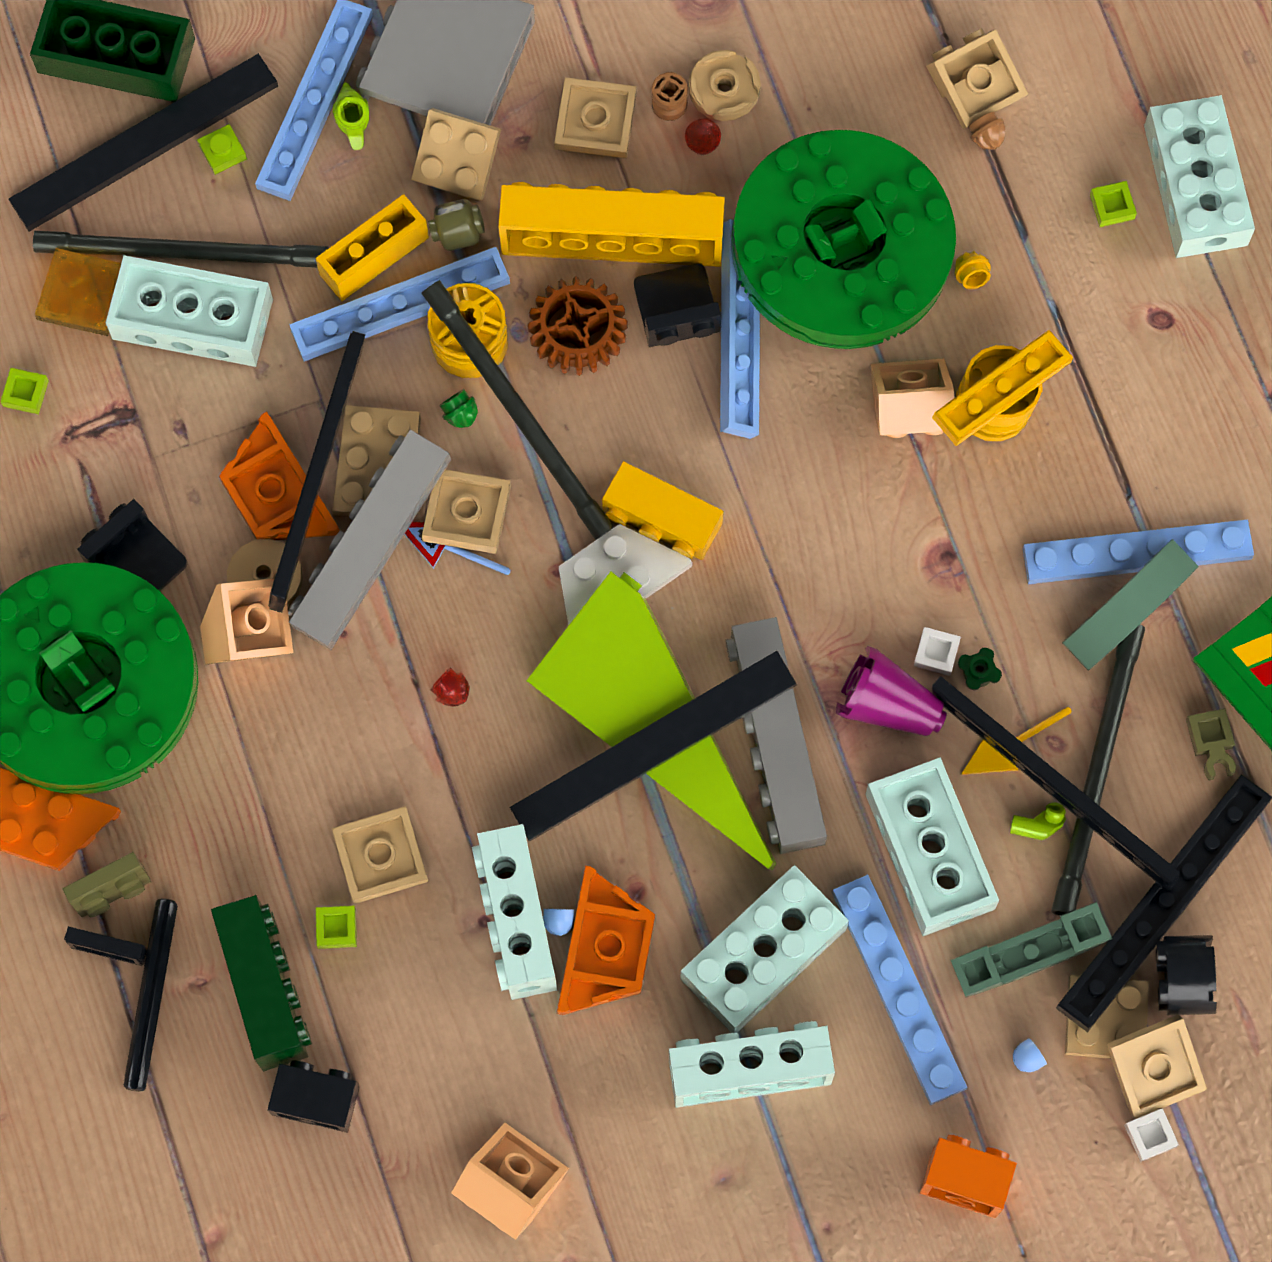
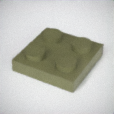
(116, 880)

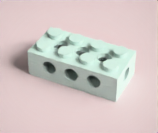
(1210, 156)
(182, 289)
(947, 826)
(500, 853)
(762, 923)
(735, 1081)

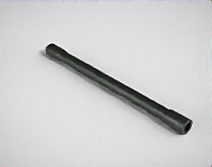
(183, 249)
(449, 313)
(1070, 881)

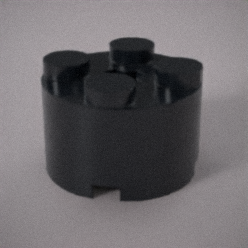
(1188, 975)

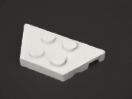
(618, 552)

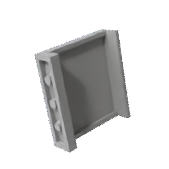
(447, 55)

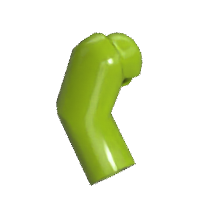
(1042, 825)

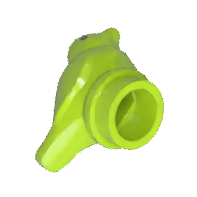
(351, 115)

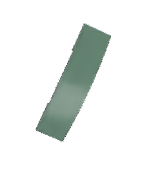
(1130, 605)
(1031, 951)

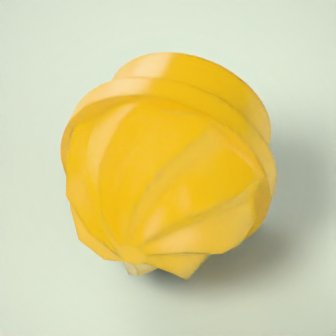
(972, 270)

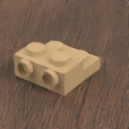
(976, 76)

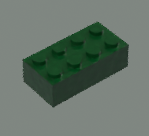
(114, 47)
(259, 982)

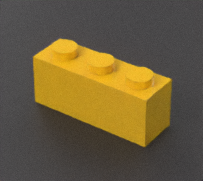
(372, 247)
(662, 511)

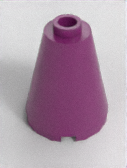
(889, 697)

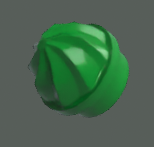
(460, 409)

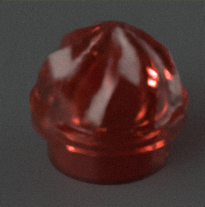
(703, 136)
(451, 688)

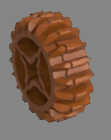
(604, 313)

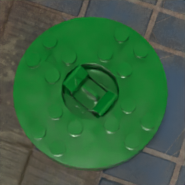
(843, 239)
(91, 678)

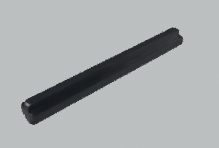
(150, 995)

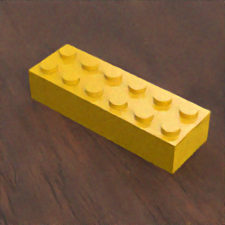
(611, 224)

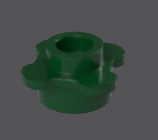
(977, 679)

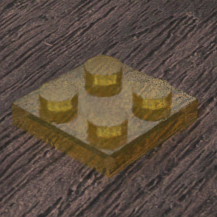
(78, 291)

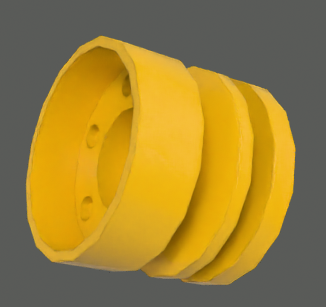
(489, 319)
(1015, 417)

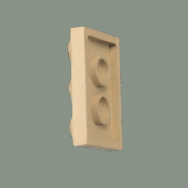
(365, 448)

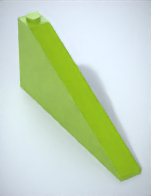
(621, 677)

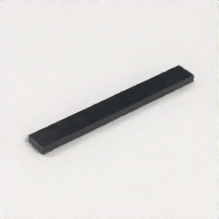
(143, 142)
(316, 472)
(653, 745)
(1056, 785)
(1162, 908)

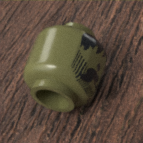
(457, 224)

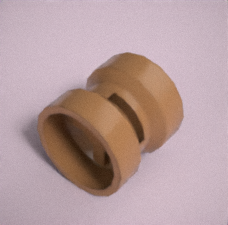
(669, 105)

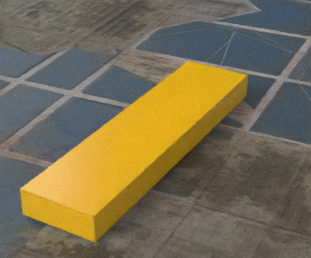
(1002, 387)

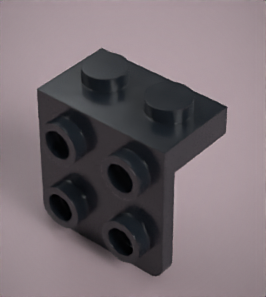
(677, 305)
(133, 545)

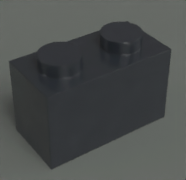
(314, 1096)

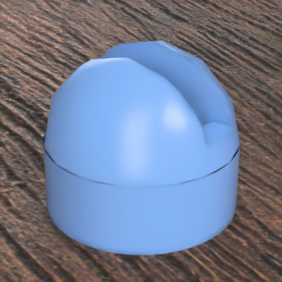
(558, 920)
(1028, 1057)

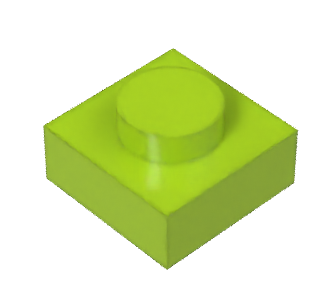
(222, 149)
(1113, 203)
(24, 391)
(336, 927)

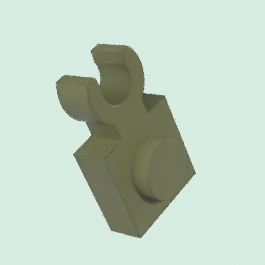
(1212, 736)

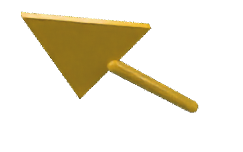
(988, 760)

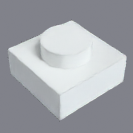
(937, 651)
(1151, 1135)

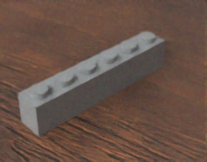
(369, 539)
(779, 748)

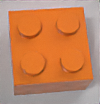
(968, 1176)

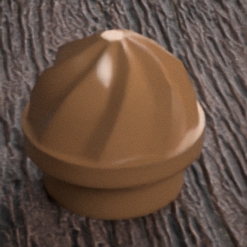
(988, 131)

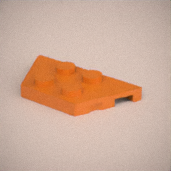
(268, 484)
(47, 824)
(606, 946)

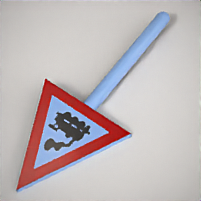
(433, 551)

